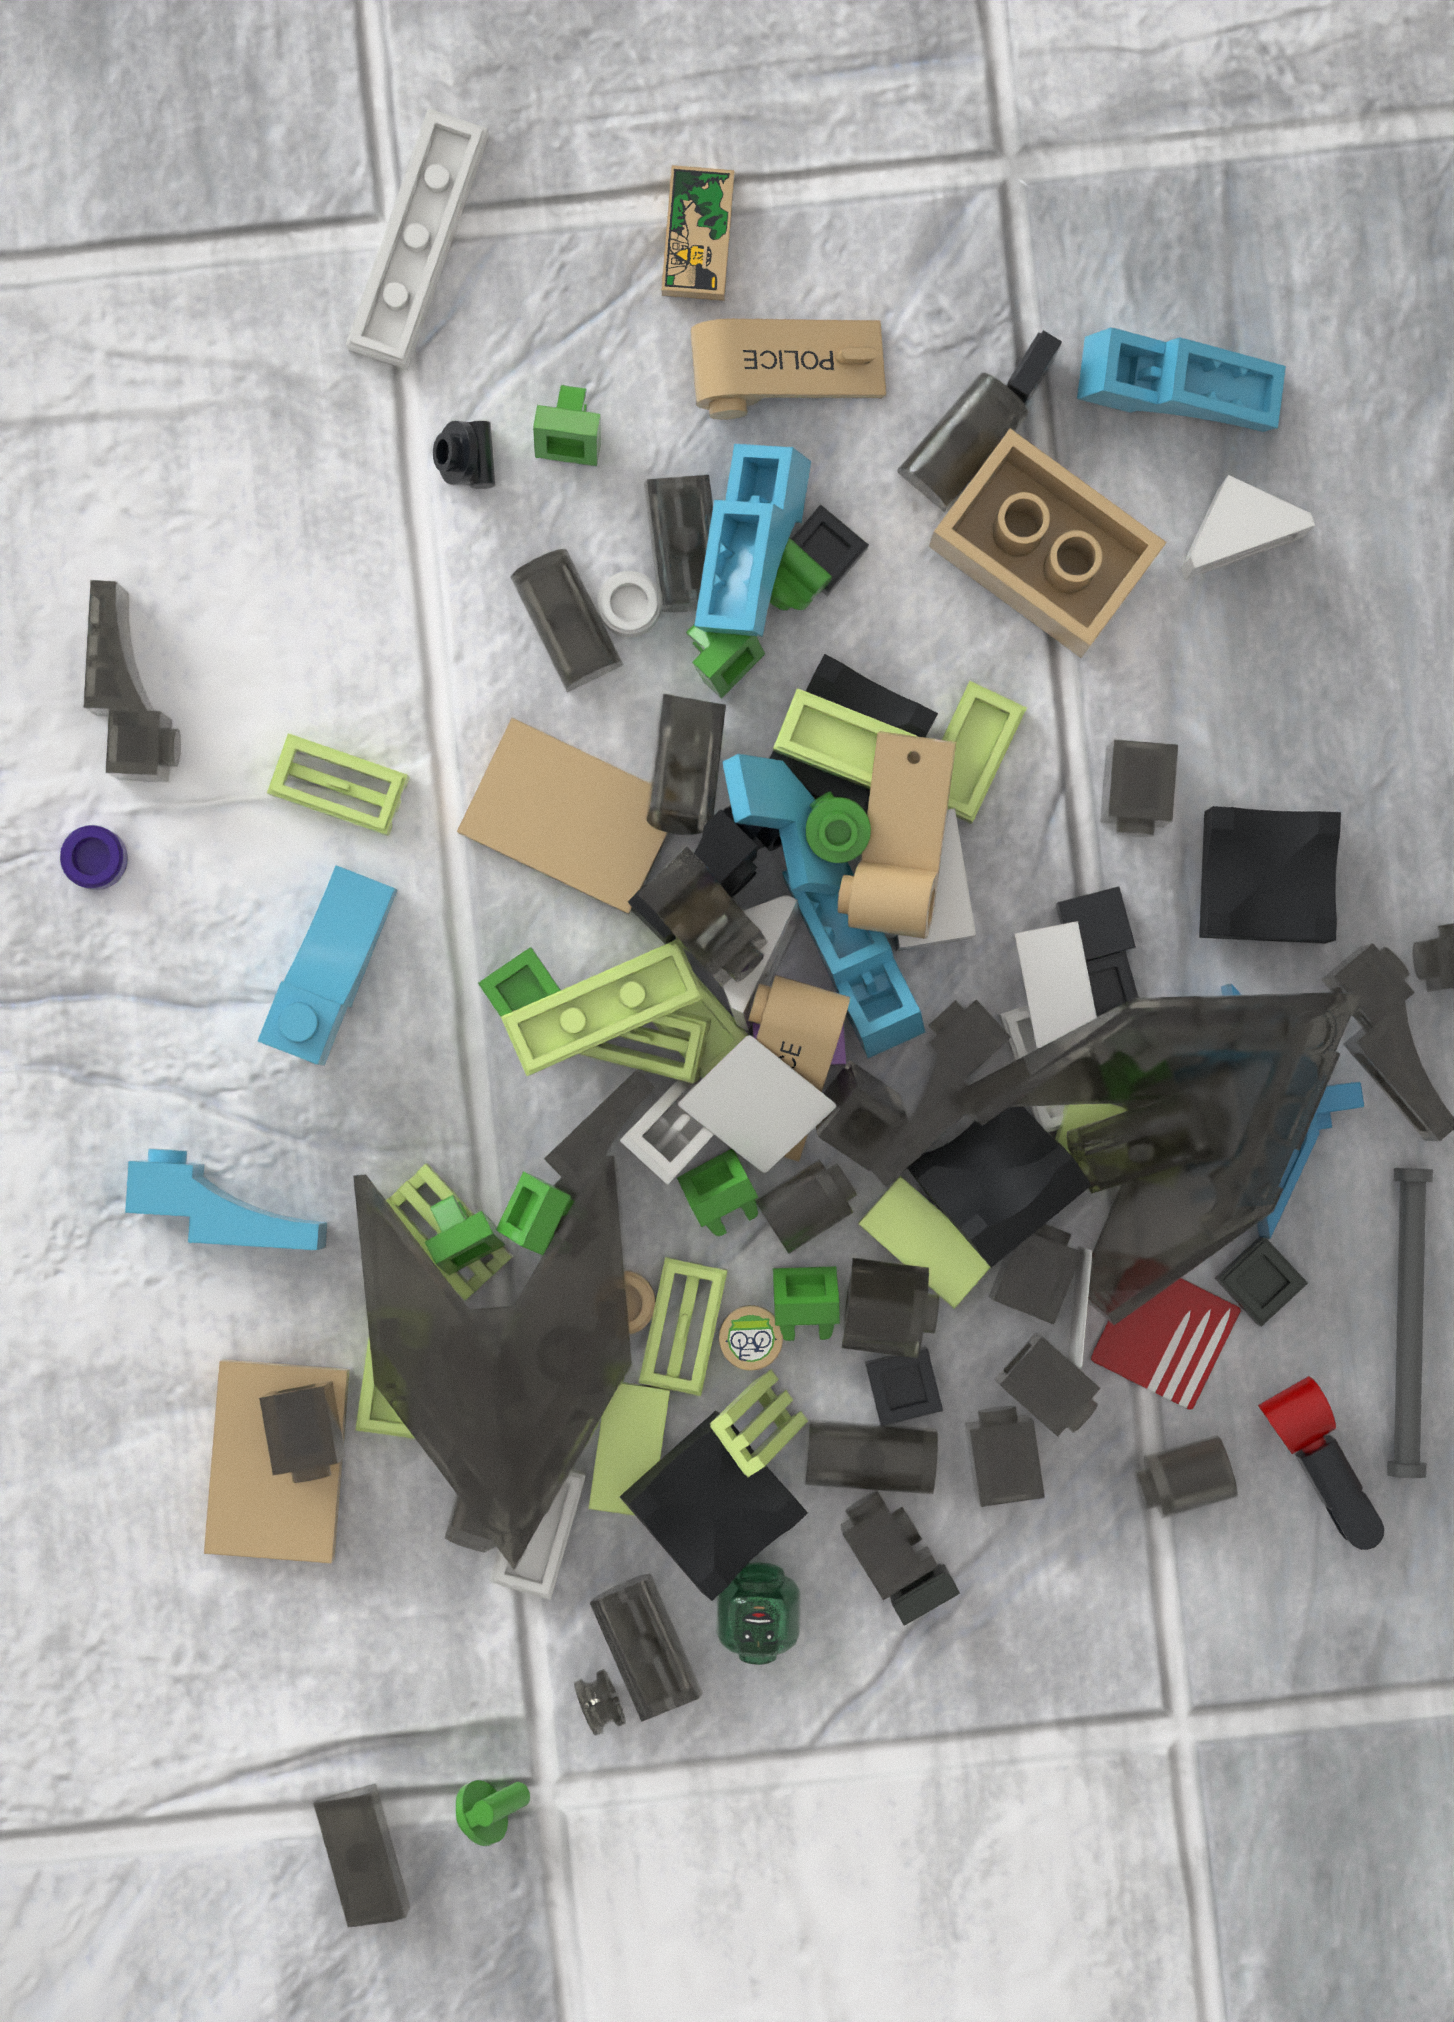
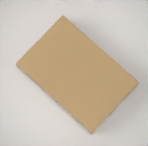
(565, 816)
(248, 1505)

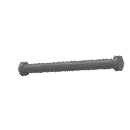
(1409, 1323)

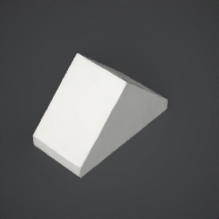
(1241, 525)
(778, 922)
(667, 1134)

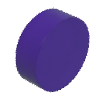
(93, 857)

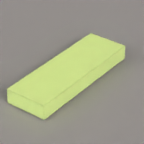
(602, 1007)

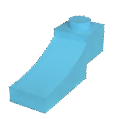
(1180, 379)
(749, 537)
(328, 967)
(863, 969)
(179, 1189)

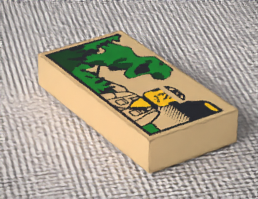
(697, 232)

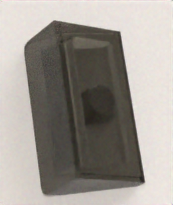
(362, 1857)

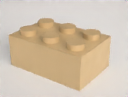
(1045, 543)

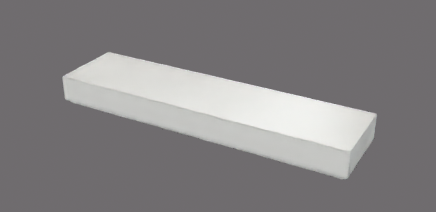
(417, 239)

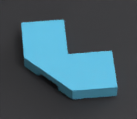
(771, 796)

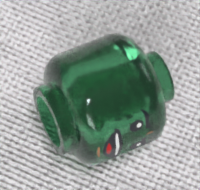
(759, 1614)

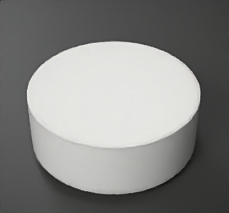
(629, 604)

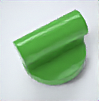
(797, 579)
(837, 828)
(484, 1811)

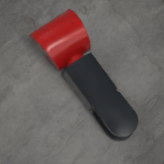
(1301, 1421)

